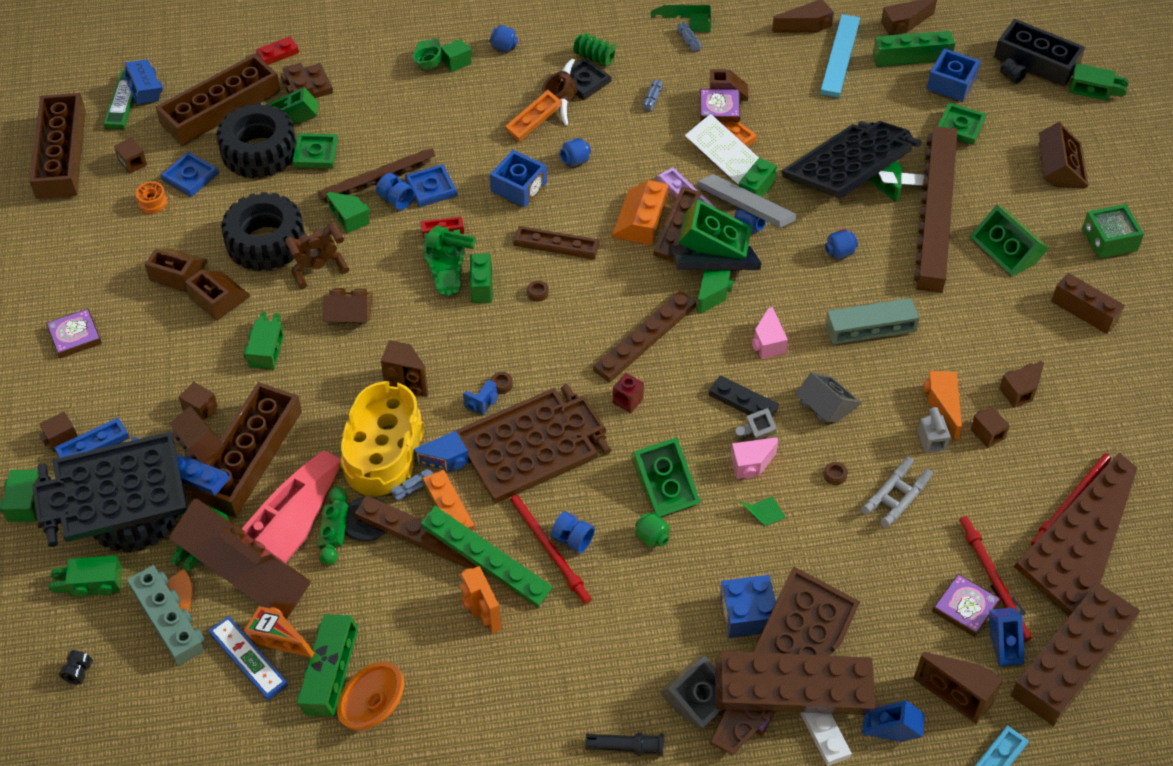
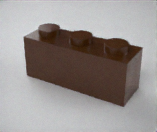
(1087, 303)
(195, 435)

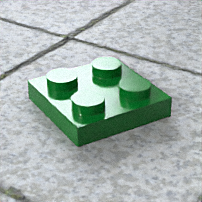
(965, 120)
(315, 150)

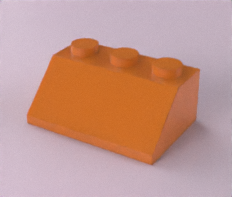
(642, 212)

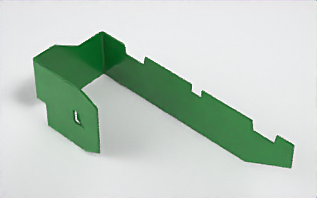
(697, 13)

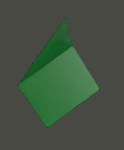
(765, 511)

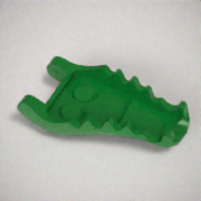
(445, 266)

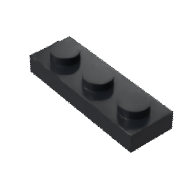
(741, 397)

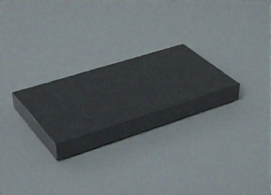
(690, 260)

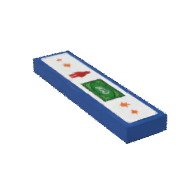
(248, 658)

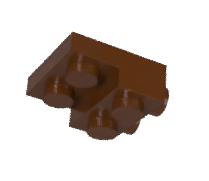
(310, 77)

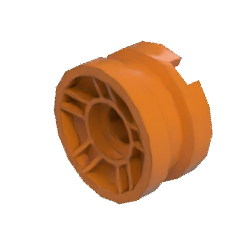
(151, 197)

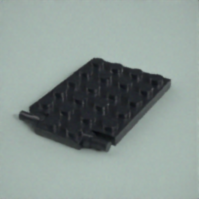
(851, 157)
(109, 489)

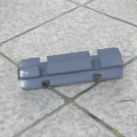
(689, 37)
(652, 95)
(410, 485)

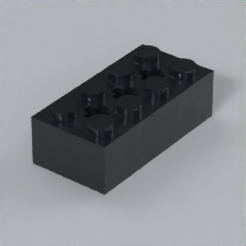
(1039, 51)

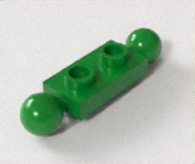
(333, 526)

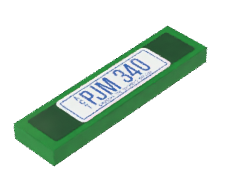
(119, 106)

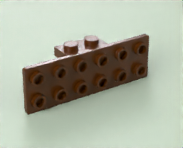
(239, 558)

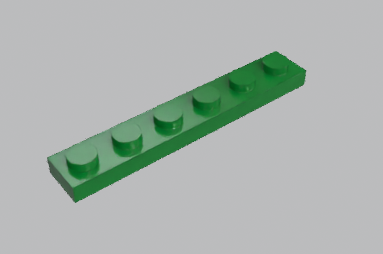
(486, 556)

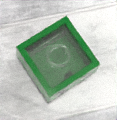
(1112, 231)

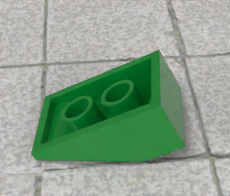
(714, 232)
(665, 477)

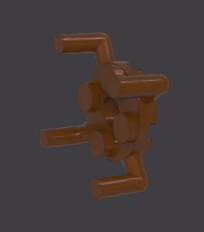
(324, 250)

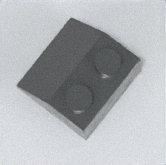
(826, 397)
(694, 692)

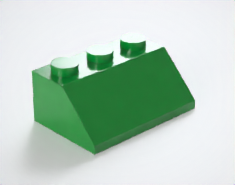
(1008, 241)

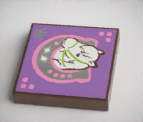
(721, 103)
(73, 333)
(966, 605)

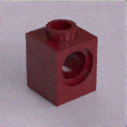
(628, 392)

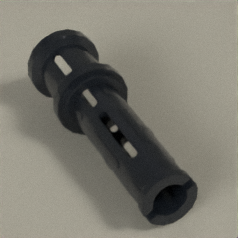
(638, 744)

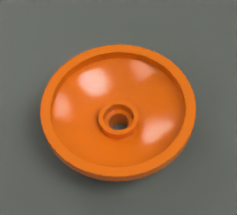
(370, 696)

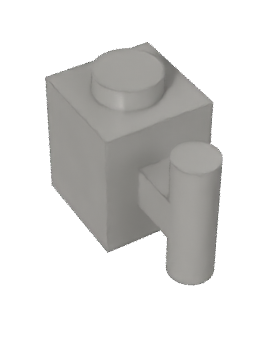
(759, 425)
(933, 432)

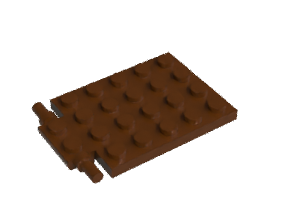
(533, 442)

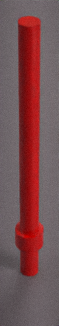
(1091, 475)
(974, 539)
(573, 581)

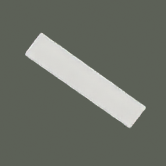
(913, 179)

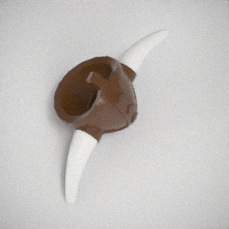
(562, 87)

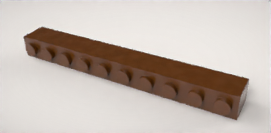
(936, 210)

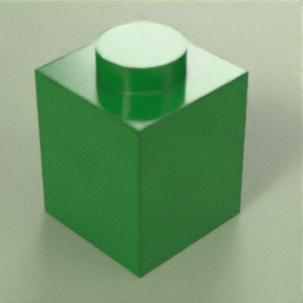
(456, 55)

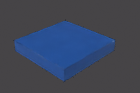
(189, 174)
(431, 185)

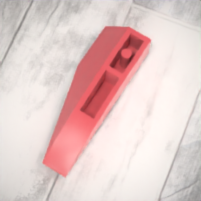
(292, 509)

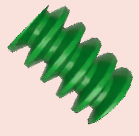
(593, 49)

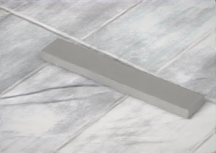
(747, 200)

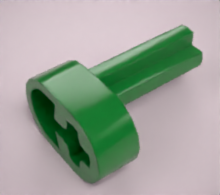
(440, 236)

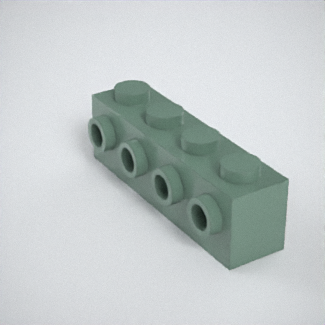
(872, 321)
(166, 615)

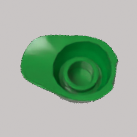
(428, 54)

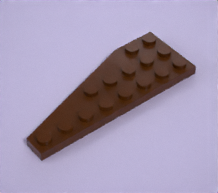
(1078, 544)
(804, 620)

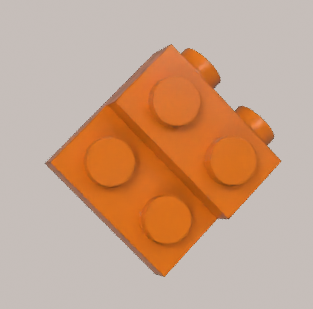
(480, 598)

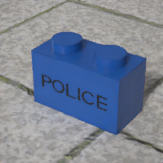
(142, 81)

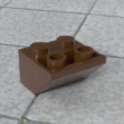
(173, 267)
(215, 292)
(347, 306)
(404, 366)

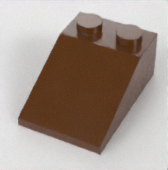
(959, 683)

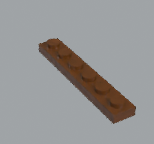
(368, 178)
(644, 336)
(407, 528)

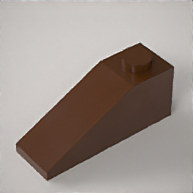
(905, 16)
(806, 18)

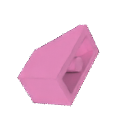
(769, 336)
(752, 457)

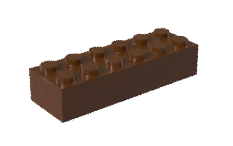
(211, 100)
(58, 146)
(250, 445)
(1075, 654)
(794, 683)

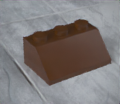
(1062, 157)

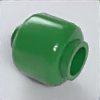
(652, 530)

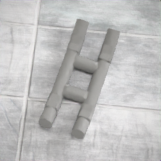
(896, 481)

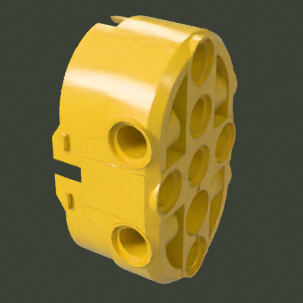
(365, 462)

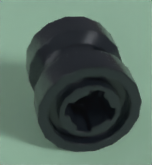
(1014, 70)
(75, 668)

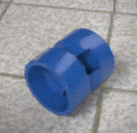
(395, 191)
(574, 533)

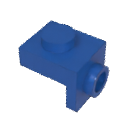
(483, 400)

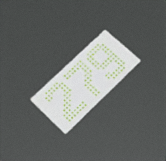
(722, 147)

